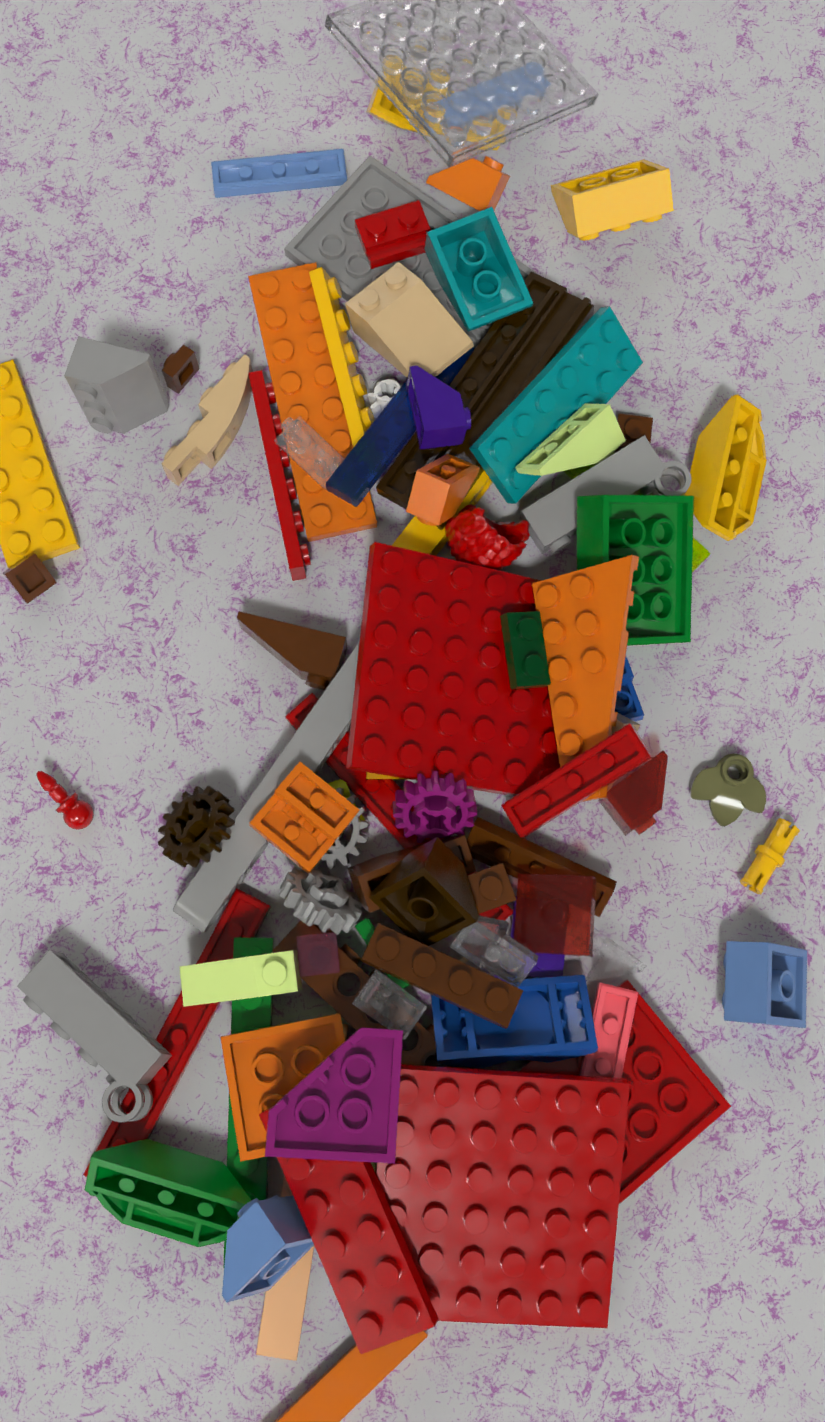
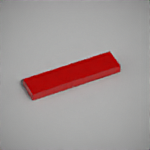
(576, 780)

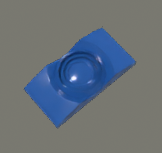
(547, 1026)

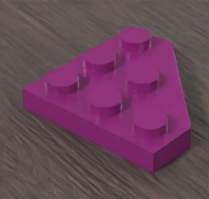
(343, 1105)

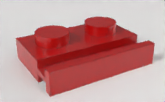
(393, 234)

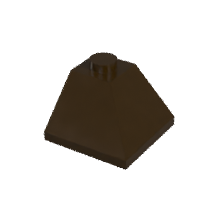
(428, 894)

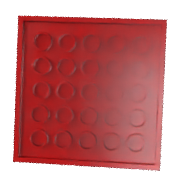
(438, 678)
(509, 1192)

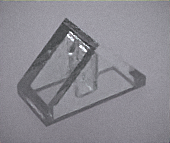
(389, 1004)

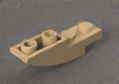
(222, 414)

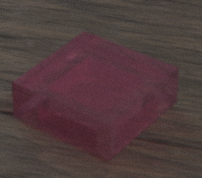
(318, 954)

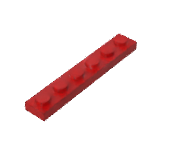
(282, 488)

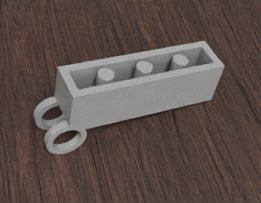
(626, 472)
(100, 1028)

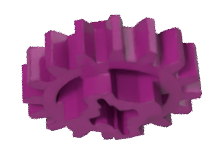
(434, 807)

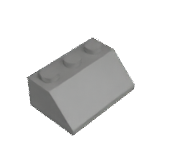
(115, 386)

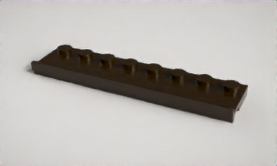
(496, 374)

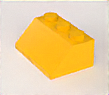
(614, 198)

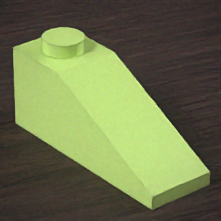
(580, 441)
(240, 978)

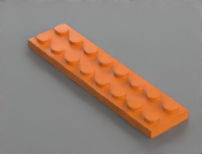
(306, 388)

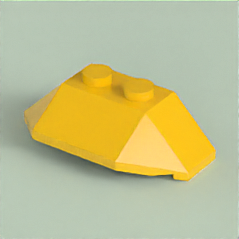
(728, 469)

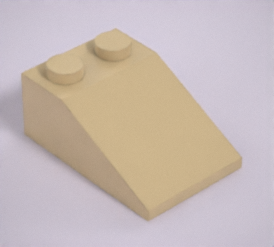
(407, 323)

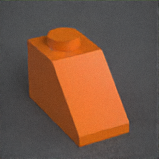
(473, 182)
(440, 489)

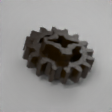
(196, 826)

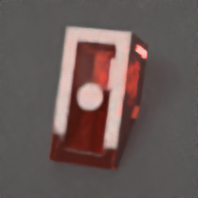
(638, 796)

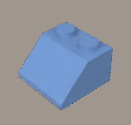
(765, 984)
(263, 1246)

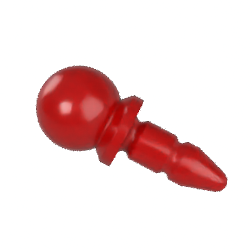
(76, 813)

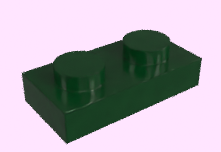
(525, 650)

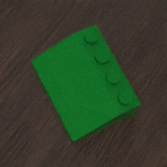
(662, 537)

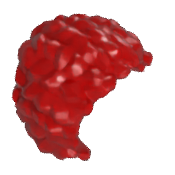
(485, 541)

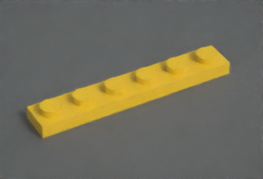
(342, 353)

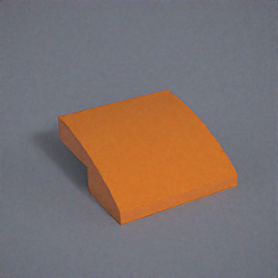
(304, 817)

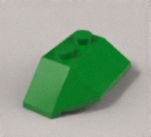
(166, 1191)

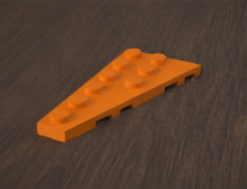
(585, 651)

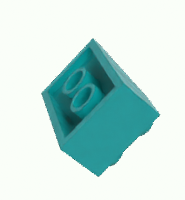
(477, 269)

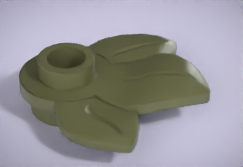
(729, 795)

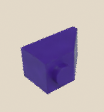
(436, 410)

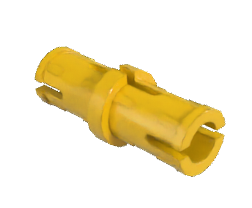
(769, 856)

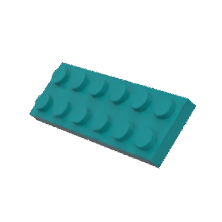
(583, 372)

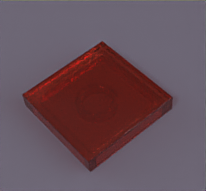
(556, 914)

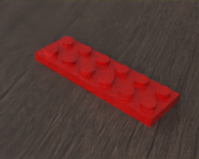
(360, 1249)

